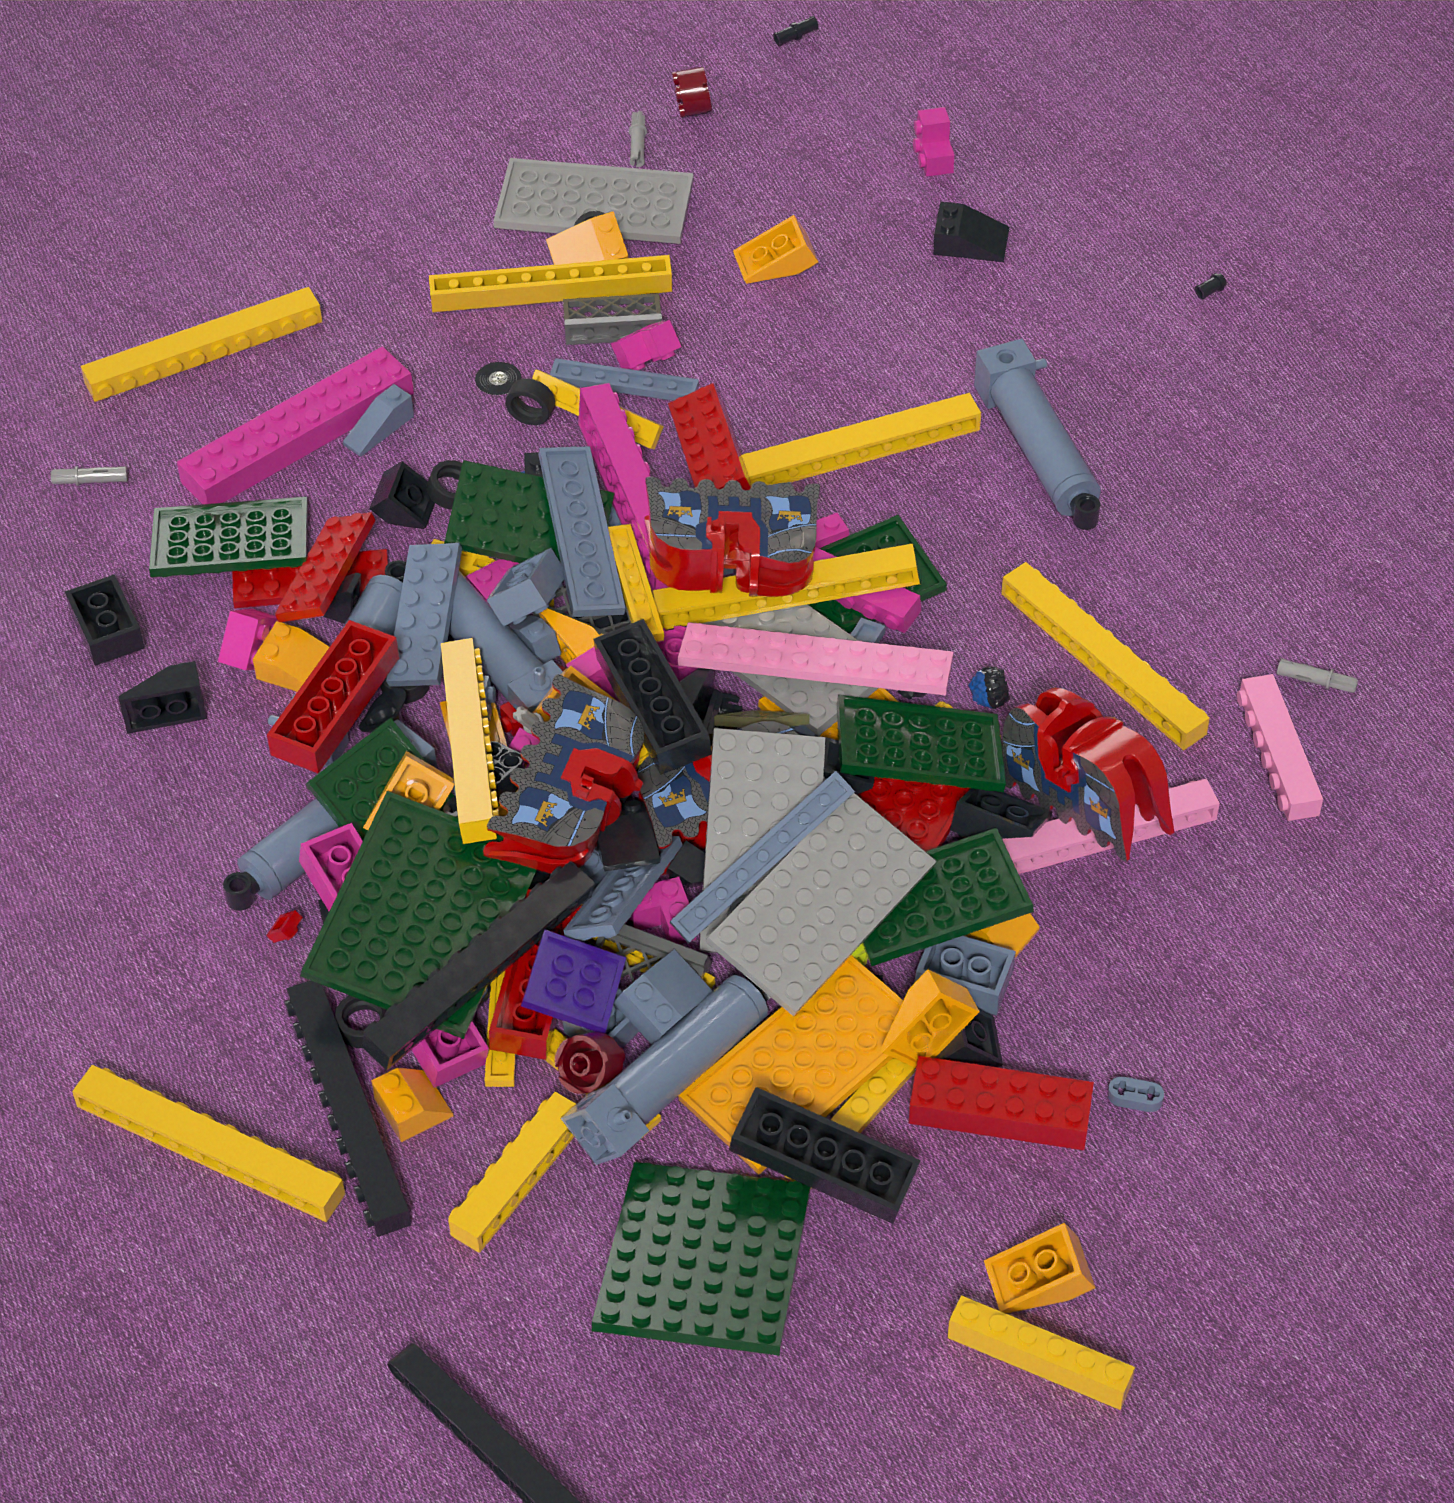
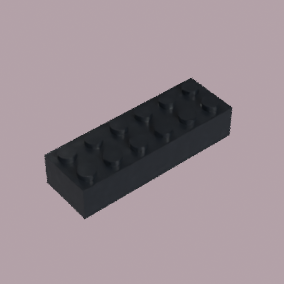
(654, 694)
(824, 1155)

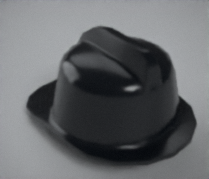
(383, 708)

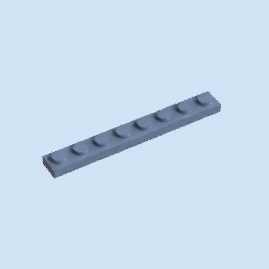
(761, 857)

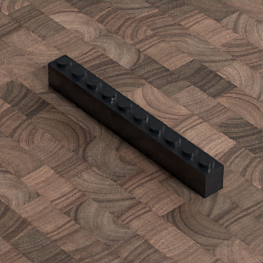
(477, 965)
(348, 1107)

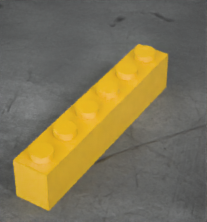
(513, 1175)
(1040, 1352)

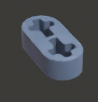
(1135, 1094)

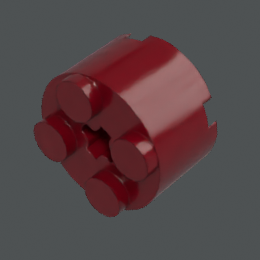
(692, 91)
(588, 1062)

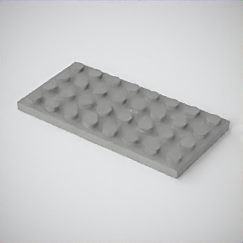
(555, 194)
(792, 694)
(751, 789)
(820, 903)

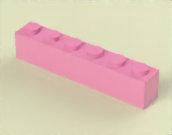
(1280, 748)

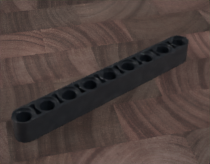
(476, 1428)

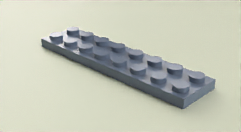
(581, 532)

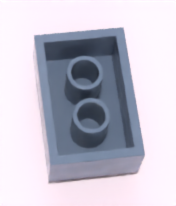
(527, 588)
(974, 965)

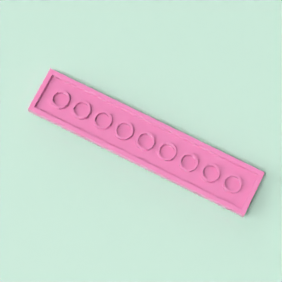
(816, 658)

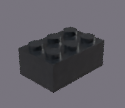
(104, 620)

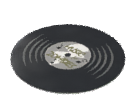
(497, 378)

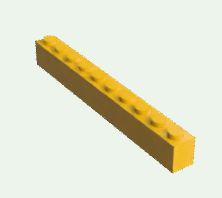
(550, 283)
(201, 344)
(864, 441)
(831, 580)
(1105, 656)
(468, 739)
(209, 1142)

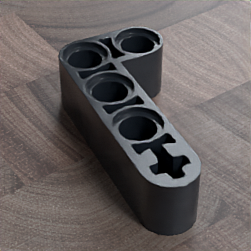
(504, 762)

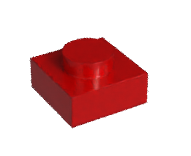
(507, 721)
(285, 926)

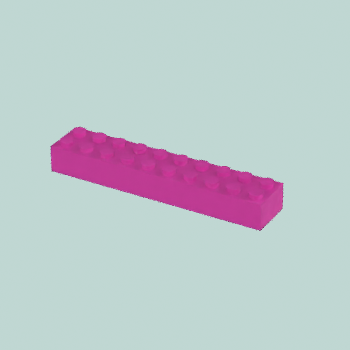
(290, 429)
(618, 463)
(327, 864)

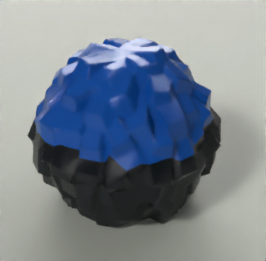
(990, 687)

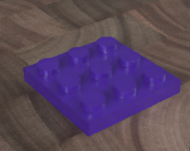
(573, 981)

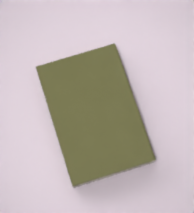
(745, 718)

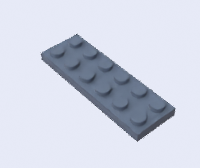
(425, 613)
(618, 897)

